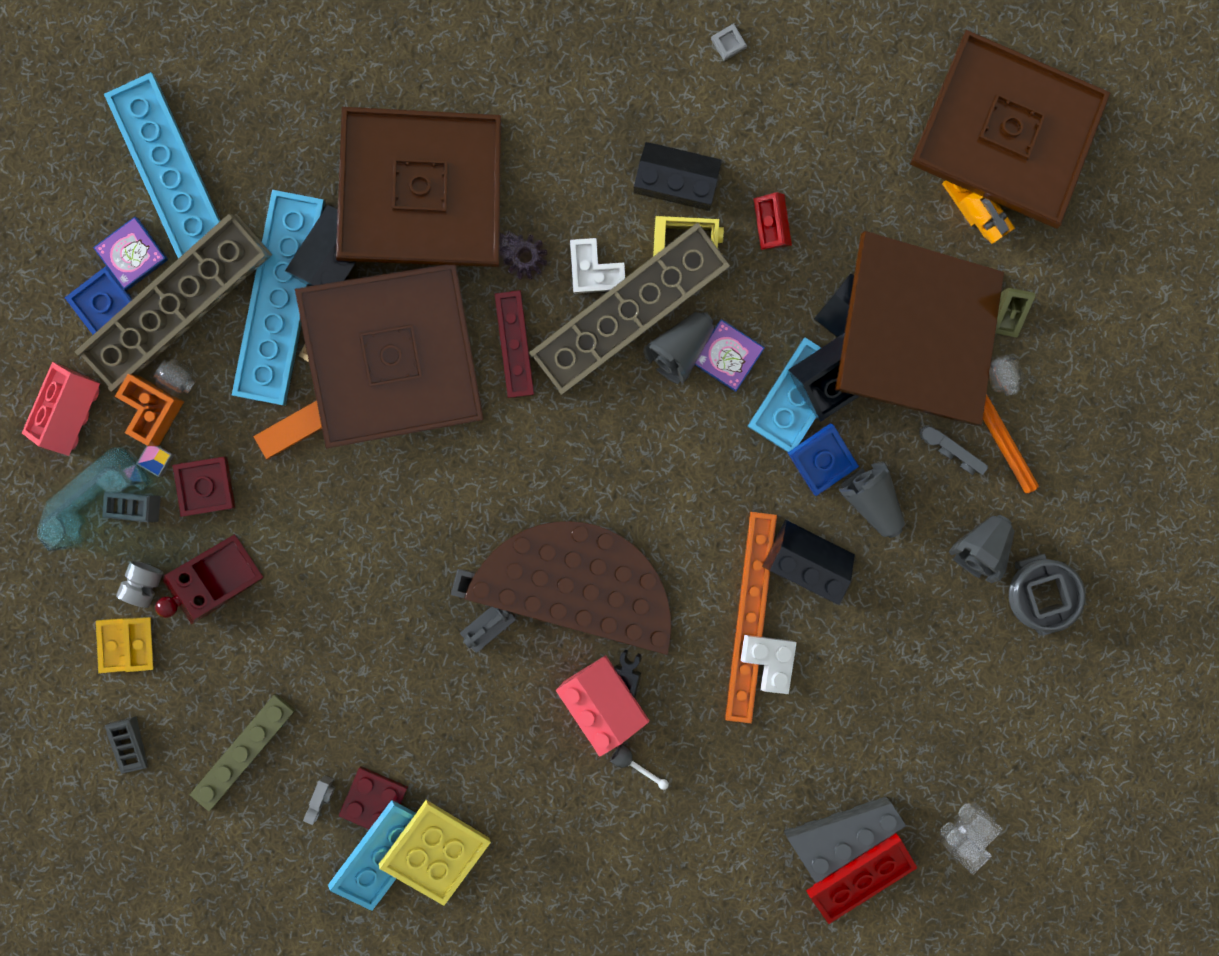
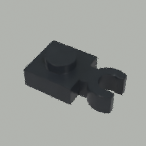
(627, 672)

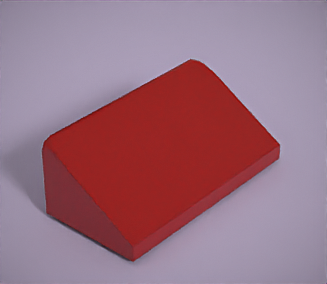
(772, 221)

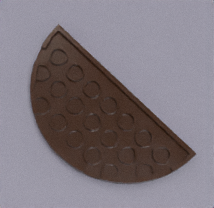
(577, 580)

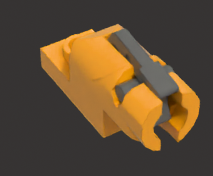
(980, 211)

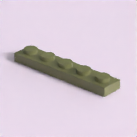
(242, 752)

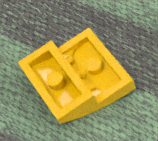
(124, 645)

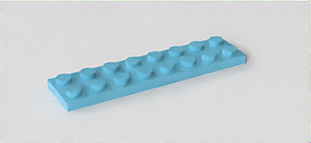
(163, 161)
(273, 310)

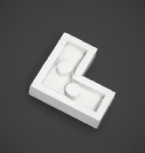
(587, 273)
(777, 658)

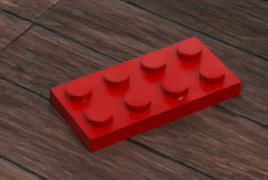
(862, 878)

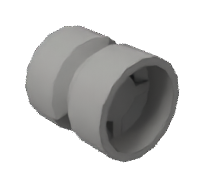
(139, 584)

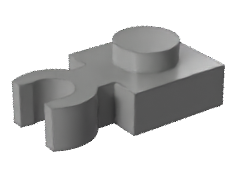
(322, 794)

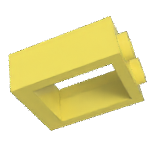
(663, 222)

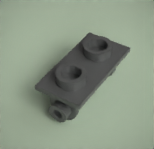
(486, 628)

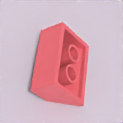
(61, 409)
(602, 705)

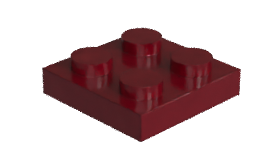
(203, 486)
(369, 797)

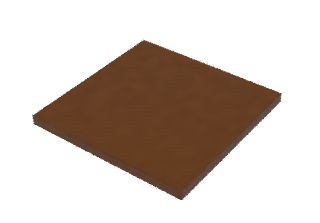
(1011, 129)
(419, 187)
(920, 329)
(389, 354)

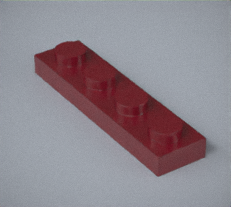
(514, 344)

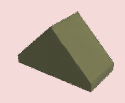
(1013, 311)

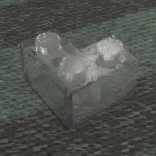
(970, 836)

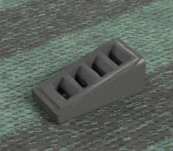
(147, 506)
(134, 734)

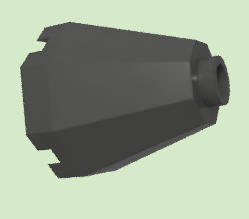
(986, 548)

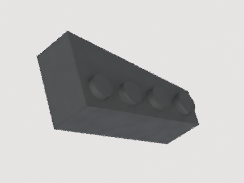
(843, 836)

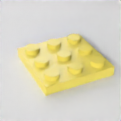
(434, 853)

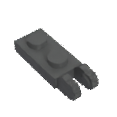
(951, 449)

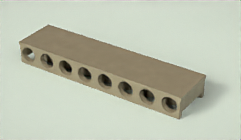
(174, 301)
(630, 308)

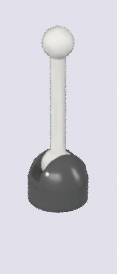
(623, 757)

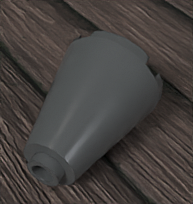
(680, 347)
(875, 499)

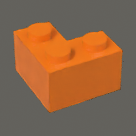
(154, 409)

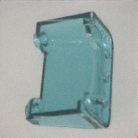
(111, 472)

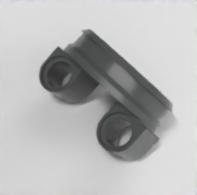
(1053, 618)

